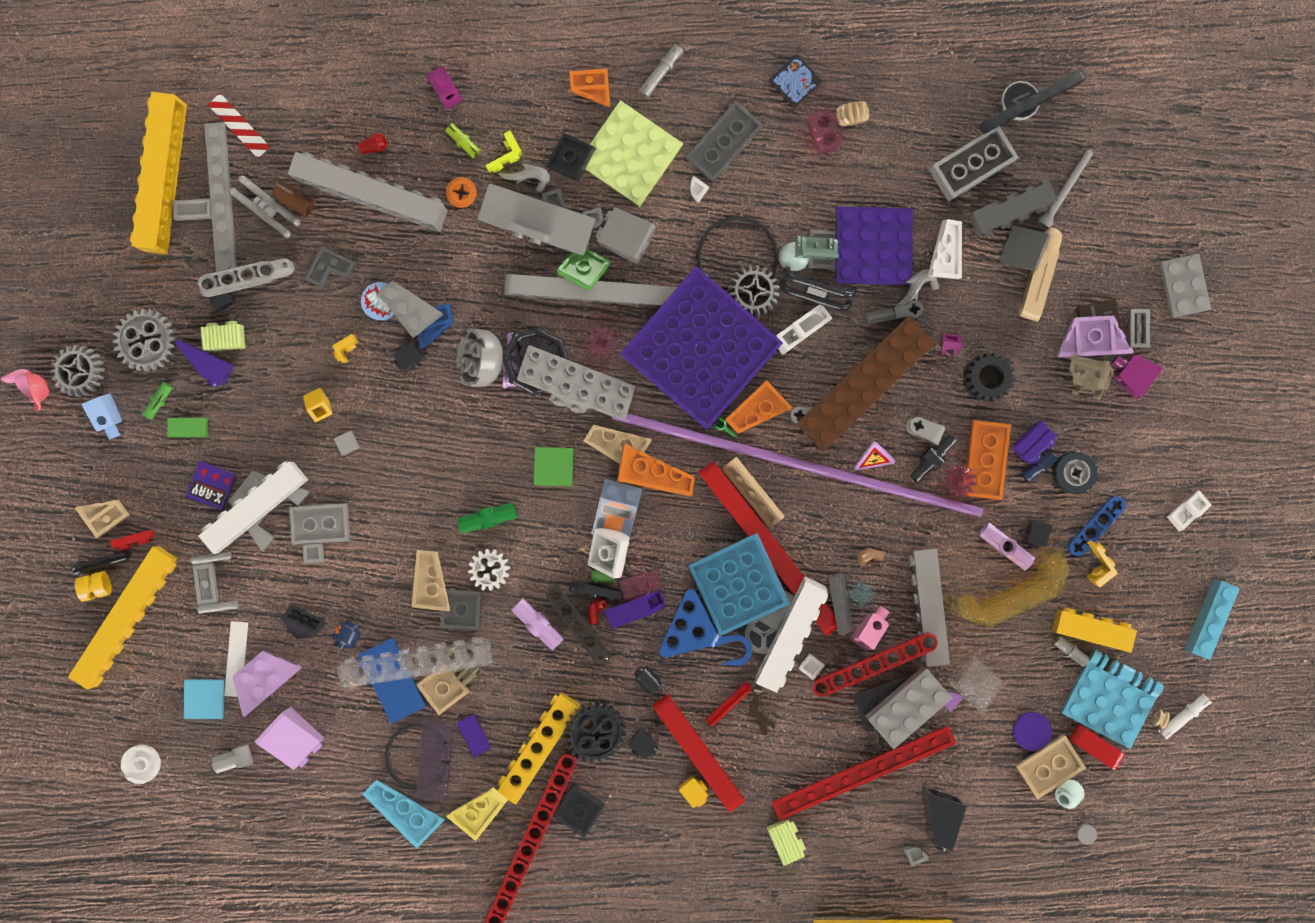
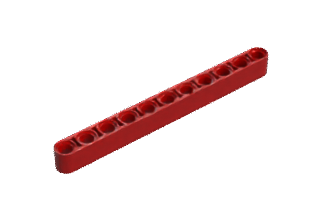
(751, 525)
(531, 840)

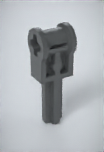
(895, 313)

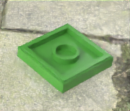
(583, 269)
(553, 466)

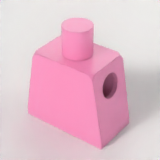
(866, 635)

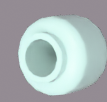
(1069, 794)

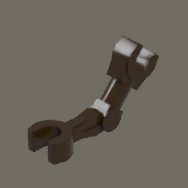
(762, 721)

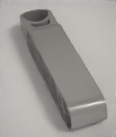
(276, 267)

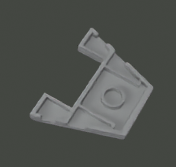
(258, 533)

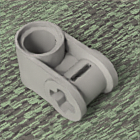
(928, 431)

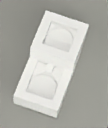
(1189, 510)

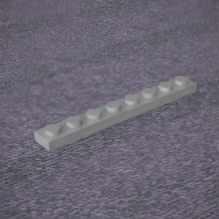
(220, 197)

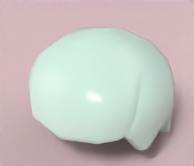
(787, 258)

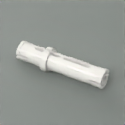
(1191, 710)

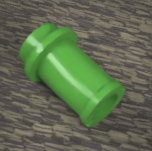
(600, 577)

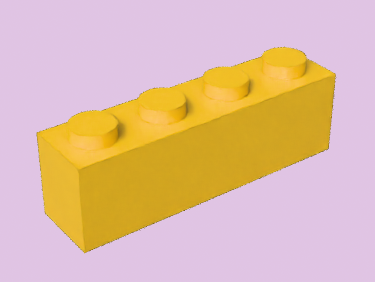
(1094, 630)

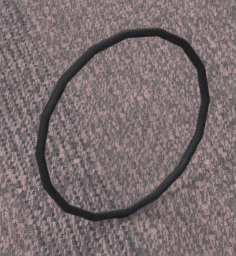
(744, 219)

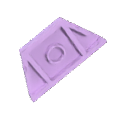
(1094, 337)
(261, 678)

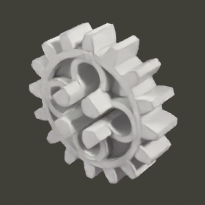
(479, 566)

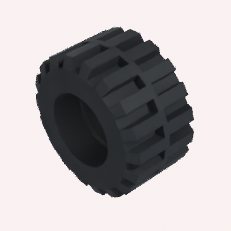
(1004, 373)

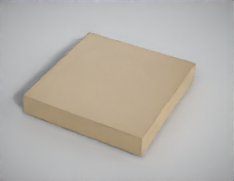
(442, 690)

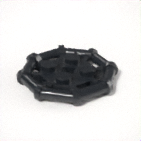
(517, 339)

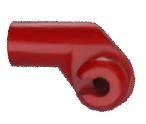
(594, 608)

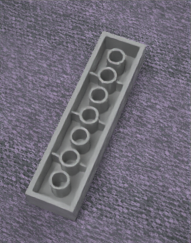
(367, 191)

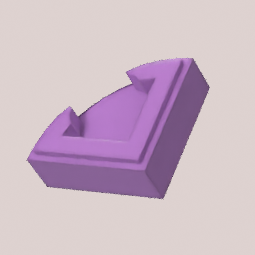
(956, 698)

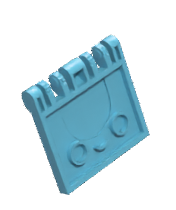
(1109, 701)

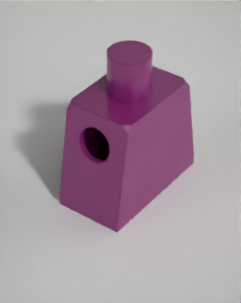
(443, 87)
(1135, 374)

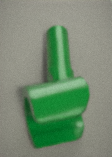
(722, 426)

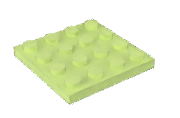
(631, 153)

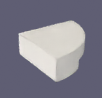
(698, 189)

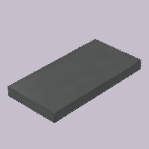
(724, 141)

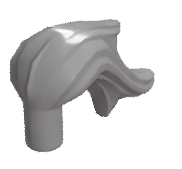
(529, 171)
(916, 283)

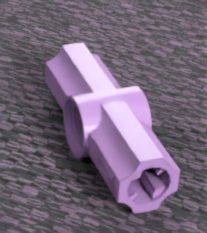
(1015, 553)
(537, 624)

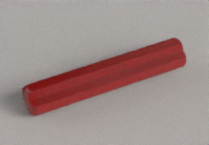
(729, 703)

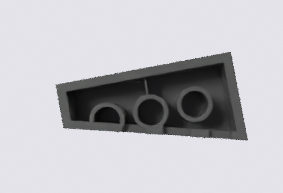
(1012, 208)

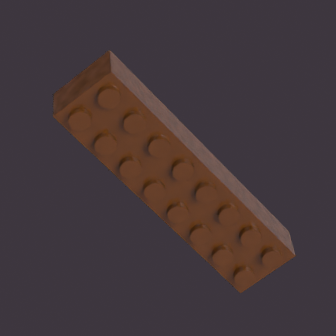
(865, 383)

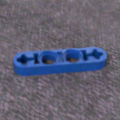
(1096, 526)

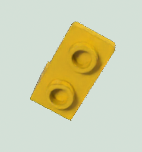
(1104, 572)

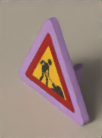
(874, 457)

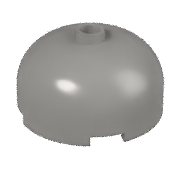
(486, 359)

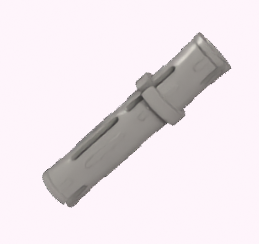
(660, 71)

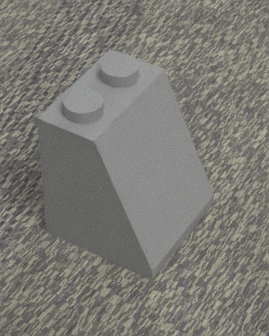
(625, 235)

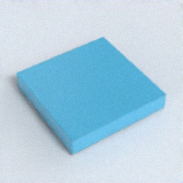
(204, 698)

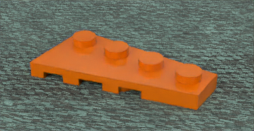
(645, 471)

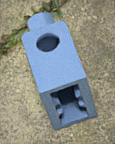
(103, 414)

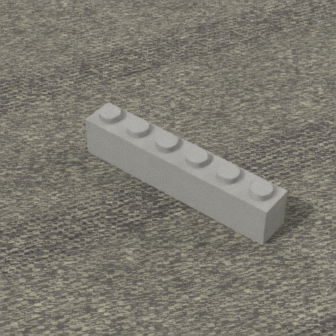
(929, 604)

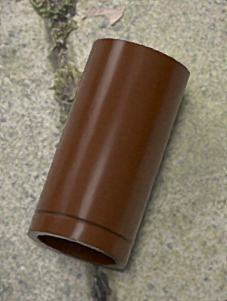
(293, 198)

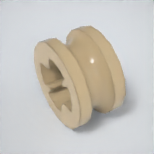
(1161, 718)

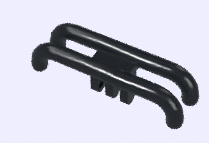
(816, 291)

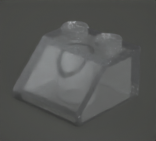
(977, 684)

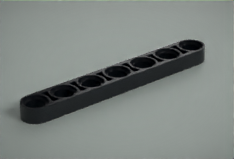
(1032, 102)

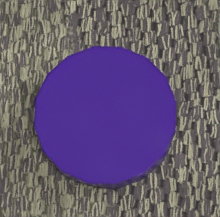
(1032, 731)

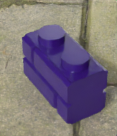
(1034, 442)

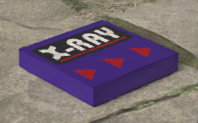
(211, 485)

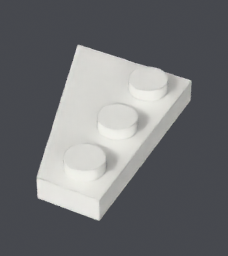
(948, 251)

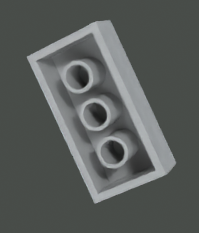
(973, 163)
(908, 707)

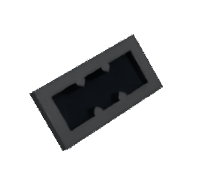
(302, 623)

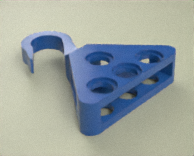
(699, 618)

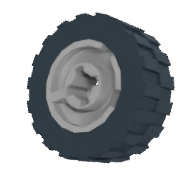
(1064, 468)

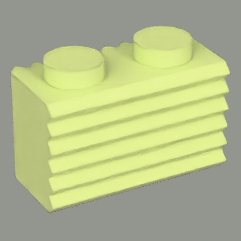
(222, 337)
(785, 841)

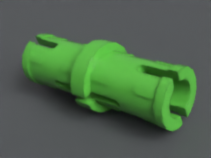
(151, 411)

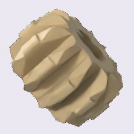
(852, 113)

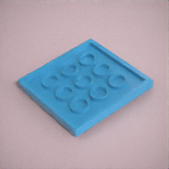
(739, 584)

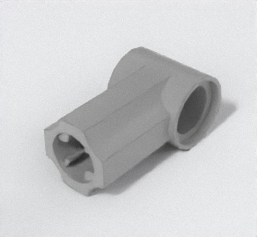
(237, 757)

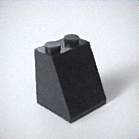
(942, 817)

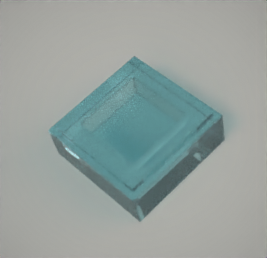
(861, 593)

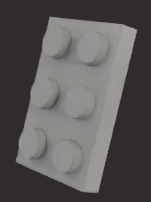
(1185, 285)

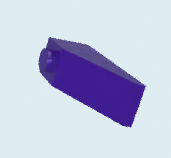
(208, 366)

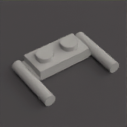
(206, 583)

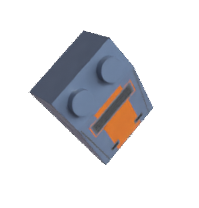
(617, 507)

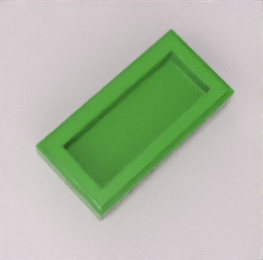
(187, 427)

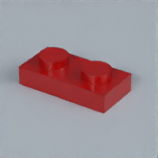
(139, 538)

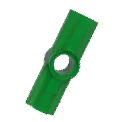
(487, 518)

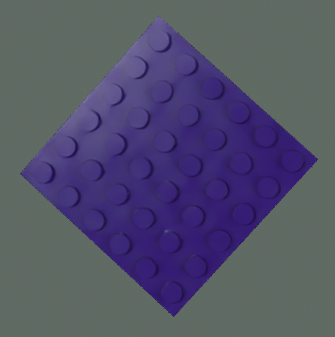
(701, 348)

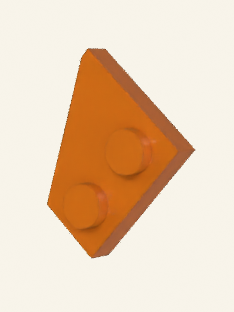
(591, 85)

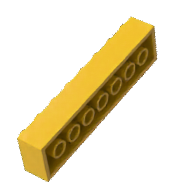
(158, 173)

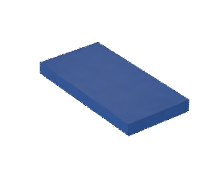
(396, 696)

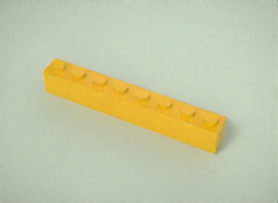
(123, 617)

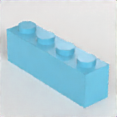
(1211, 619)

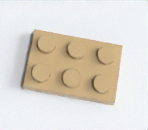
(1050, 766)

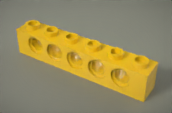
(514, 791)

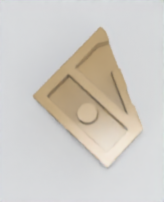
(102, 516)

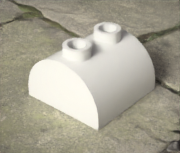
(608, 551)

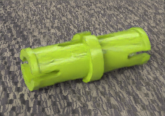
(463, 140)

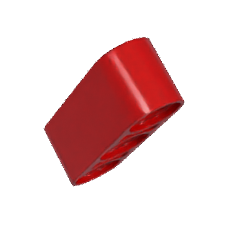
(1096, 747)

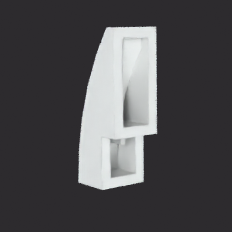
(803, 328)

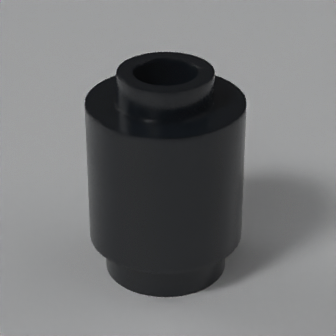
(647, 679)

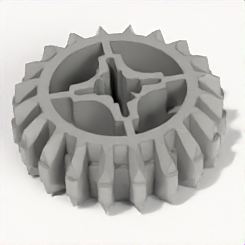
(762, 291)
(80, 363)

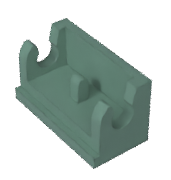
(816, 248)

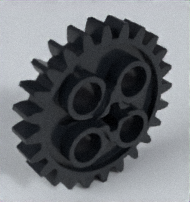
(597, 715)

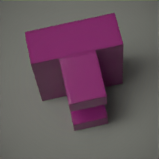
(951, 341)

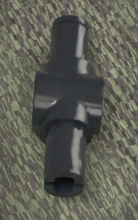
(933, 458)

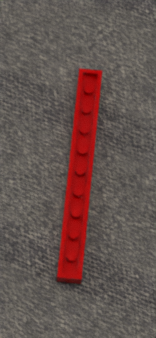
(863, 772)

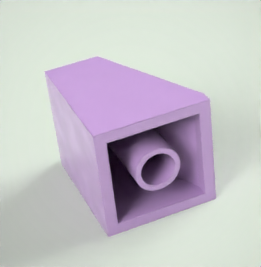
(290, 739)

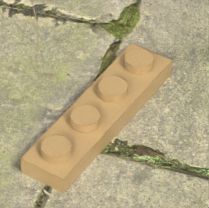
(753, 492)

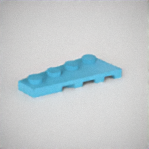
(404, 814)

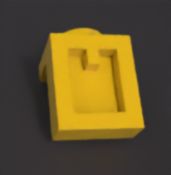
(347, 344)

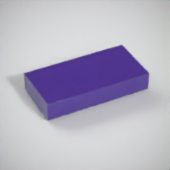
(474, 735)

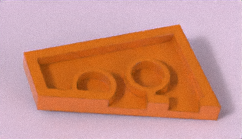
(757, 408)

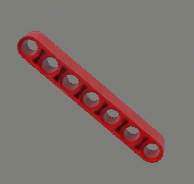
(867, 671)
(698, 753)

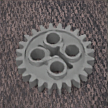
(140, 323)

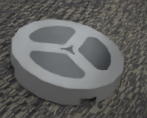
(760, 636)

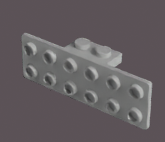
(536, 219)
(575, 384)

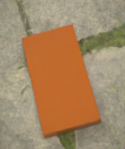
(988, 458)

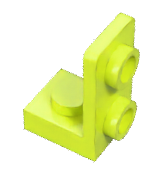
(512, 157)

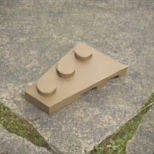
(611, 441)
(429, 585)

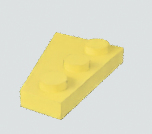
(478, 813)

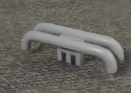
(264, 206)

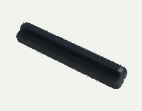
(100, 563)

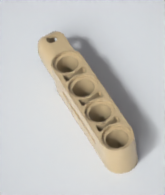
(1040, 280)

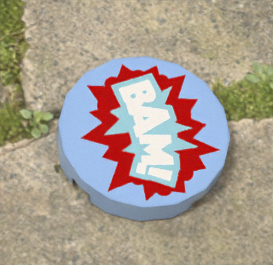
(373, 303)

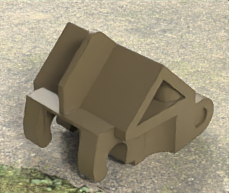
(1090, 375)

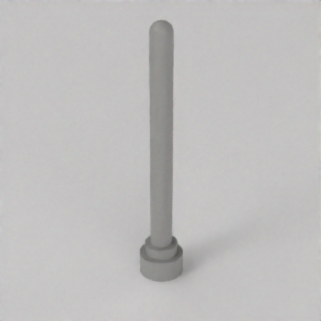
(1046, 220)

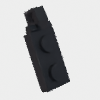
(595, 590)

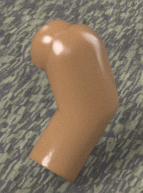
(868, 554)

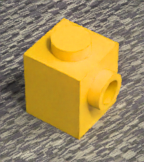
(317, 405)
(694, 791)

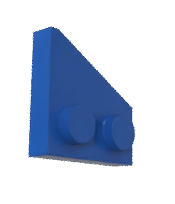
(438, 327)

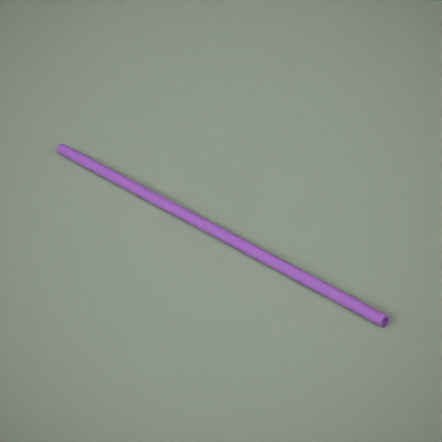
(801, 464)

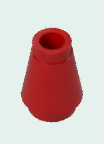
(372, 144)

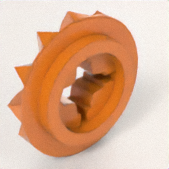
(456, 185)

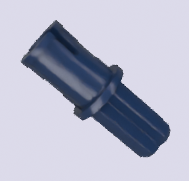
(1039, 467)

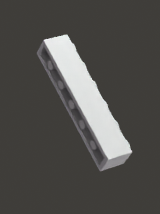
(253, 507)
(791, 634)

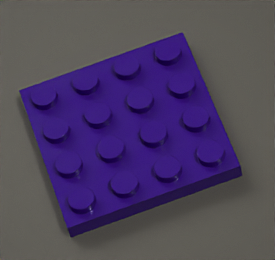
(873, 245)

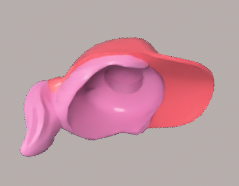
(29, 384)

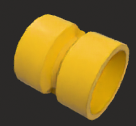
(90, 587)

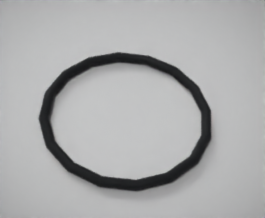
(387, 755)

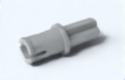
(1071, 651)

